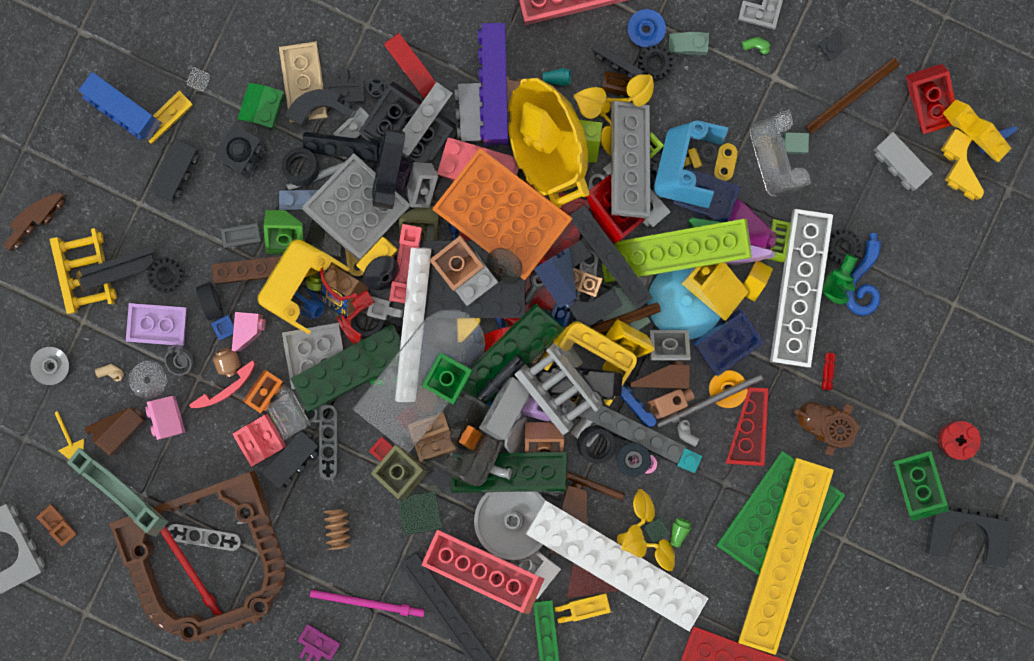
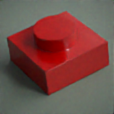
(381, 449)

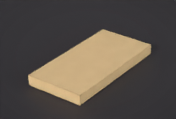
(302, 73)

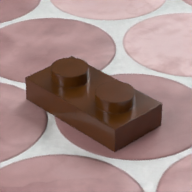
(615, 83)

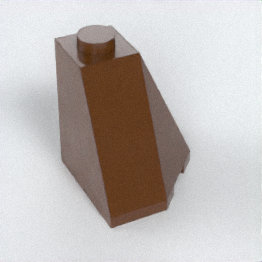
(116, 429)

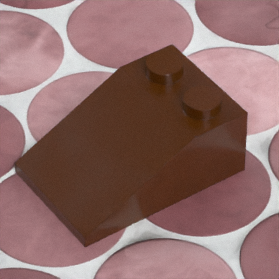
(670, 376)

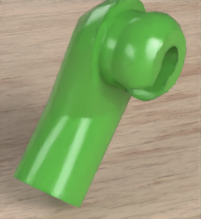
(757, 42)

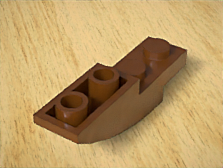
(39, 213)

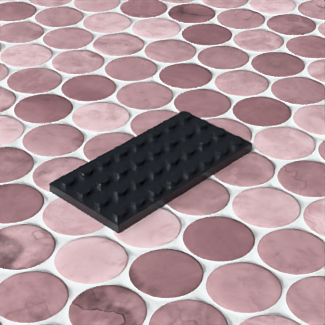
(501, 301)

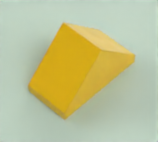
(757, 279)

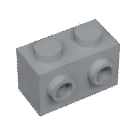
(421, 185)

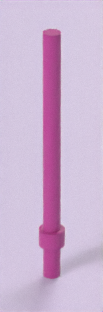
(404, 610)

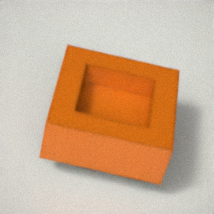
(470, 437)

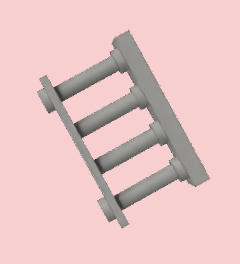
(551, 405)

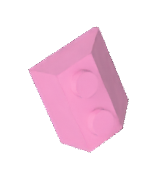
(246, 329)

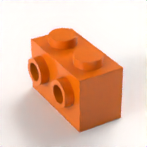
(262, 391)

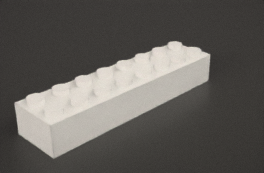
(801, 288)

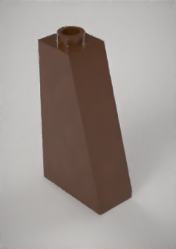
(575, 504)

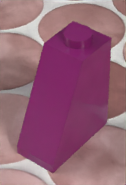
(759, 232)

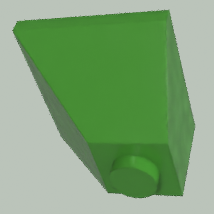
(280, 231)

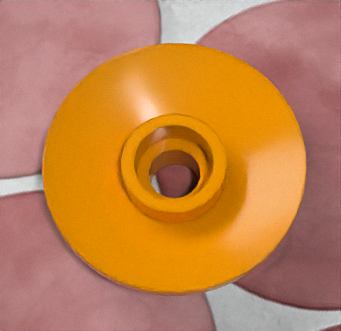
(728, 378)

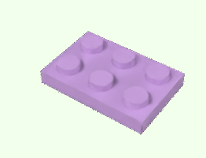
(156, 324)

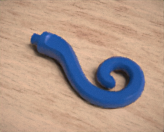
(871, 255)

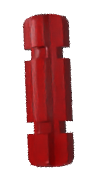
(828, 372)

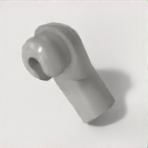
(685, 434)

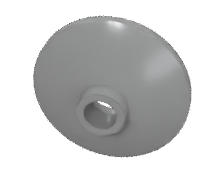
(40, 364)

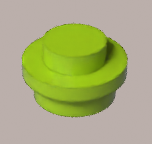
(314, 282)

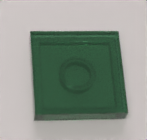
(420, 513)

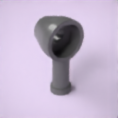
(534, 287)

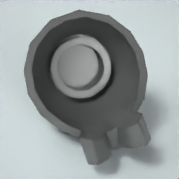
(178, 360)

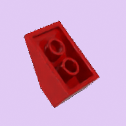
(931, 96)
(600, 203)

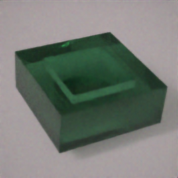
(656, 529)

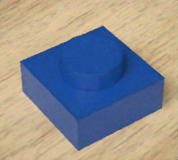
(223, 327)

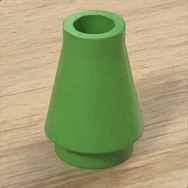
(679, 532)

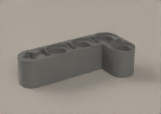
(327, 442)

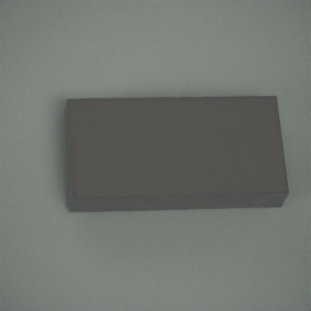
(241, 235)

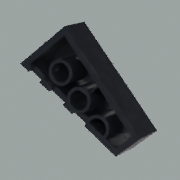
(605, 383)

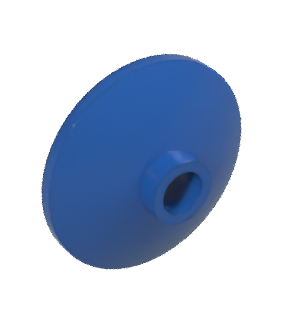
(650, 19)

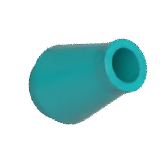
(558, 77)

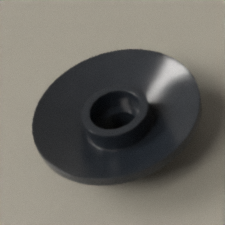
(380, 272)

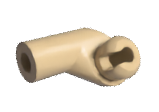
(110, 370)

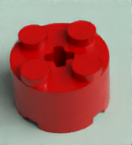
(959, 429)

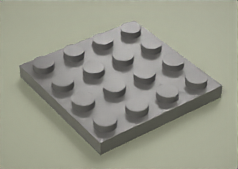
(347, 208)

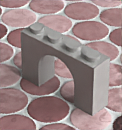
(28, 563)

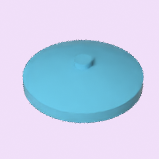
(679, 306)

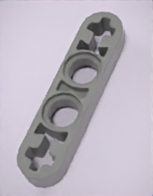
(204, 537)

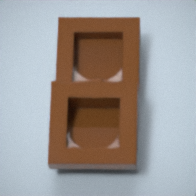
(56, 524)

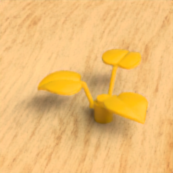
(594, 102)
(633, 539)

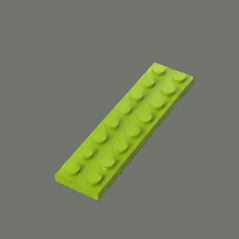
(685, 249)

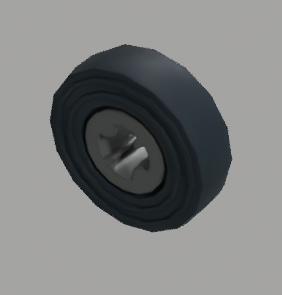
(637, 468)

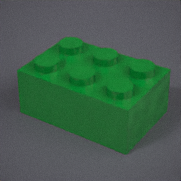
(921, 486)

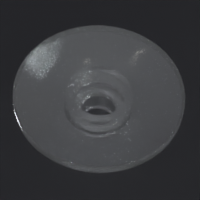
(157, 377)

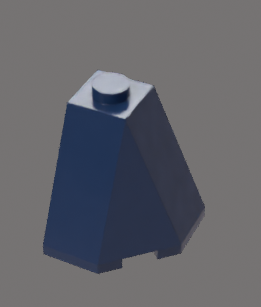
(559, 278)

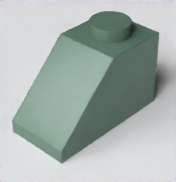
(689, 43)

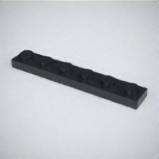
(610, 257)

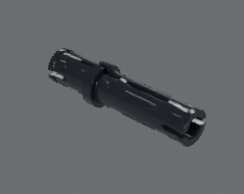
(493, 385)

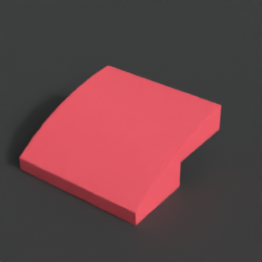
(259, 440)

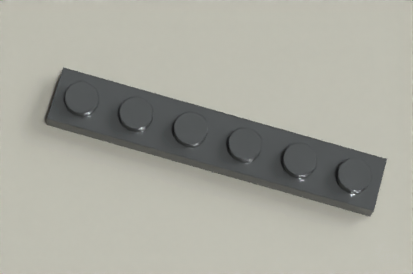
(634, 431)

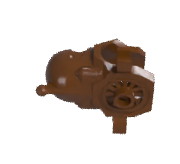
(829, 424)

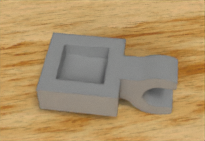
(382, 309)

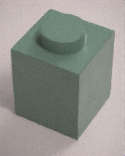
(796, 143)

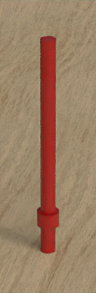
(208, 599)

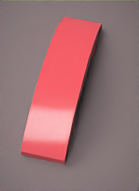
(409, 238)
(245, 373)

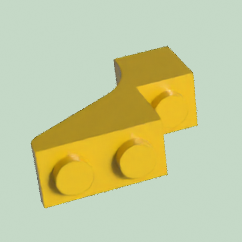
(979, 130)
(961, 174)

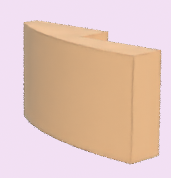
(587, 282)

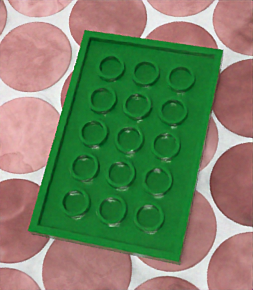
(754, 524)

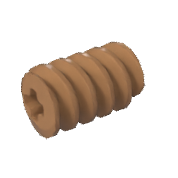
(337, 529)

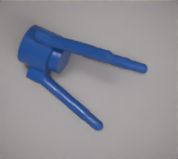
(313, 308)

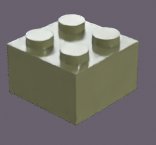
(400, 472)

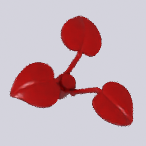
(360, 303)

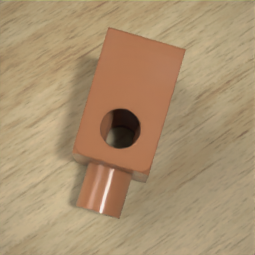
(664, 404)

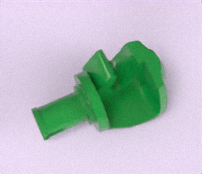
(839, 281)

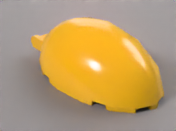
(568, 161)

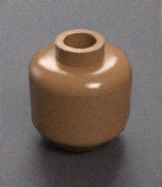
(226, 362)

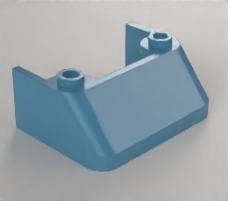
(671, 179)

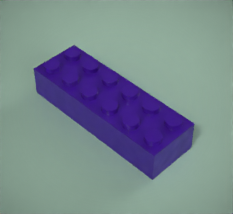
(494, 81)

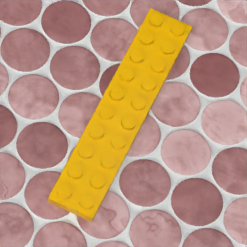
(785, 556)

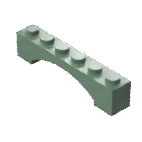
(118, 491)

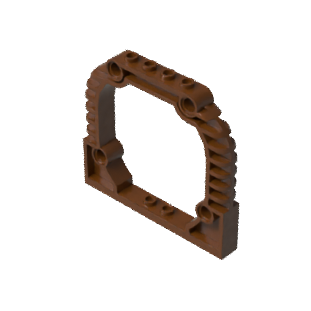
(240, 493)

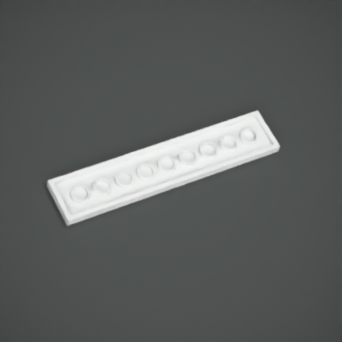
(615, 566)

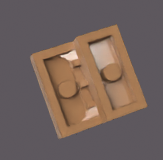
(435, 440)

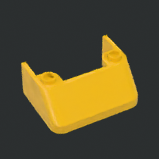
(287, 277)
(616, 356)

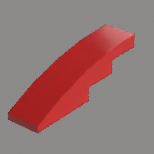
(410, 64)

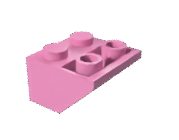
(165, 417)

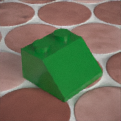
(261, 105)

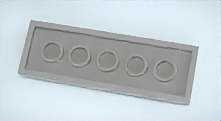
(630, 159)

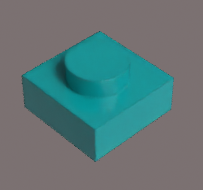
(689, 460)

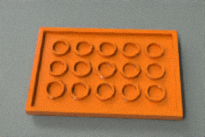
(502, 211)

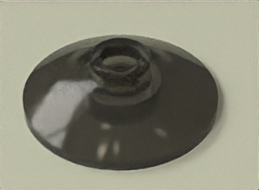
(504, 265)

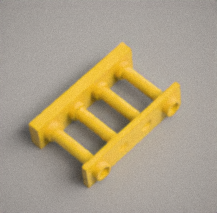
(64, 266)

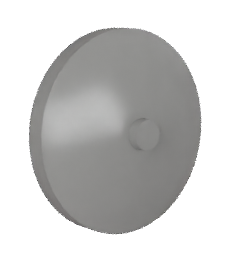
(503, 521)

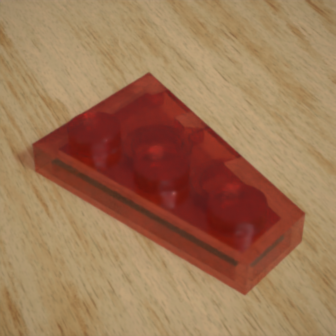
(585, 583)

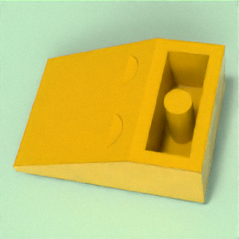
(716, 288)

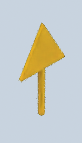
(68, 451)

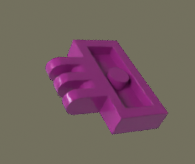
(317, 644)

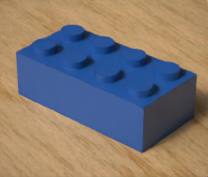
(119, 107)

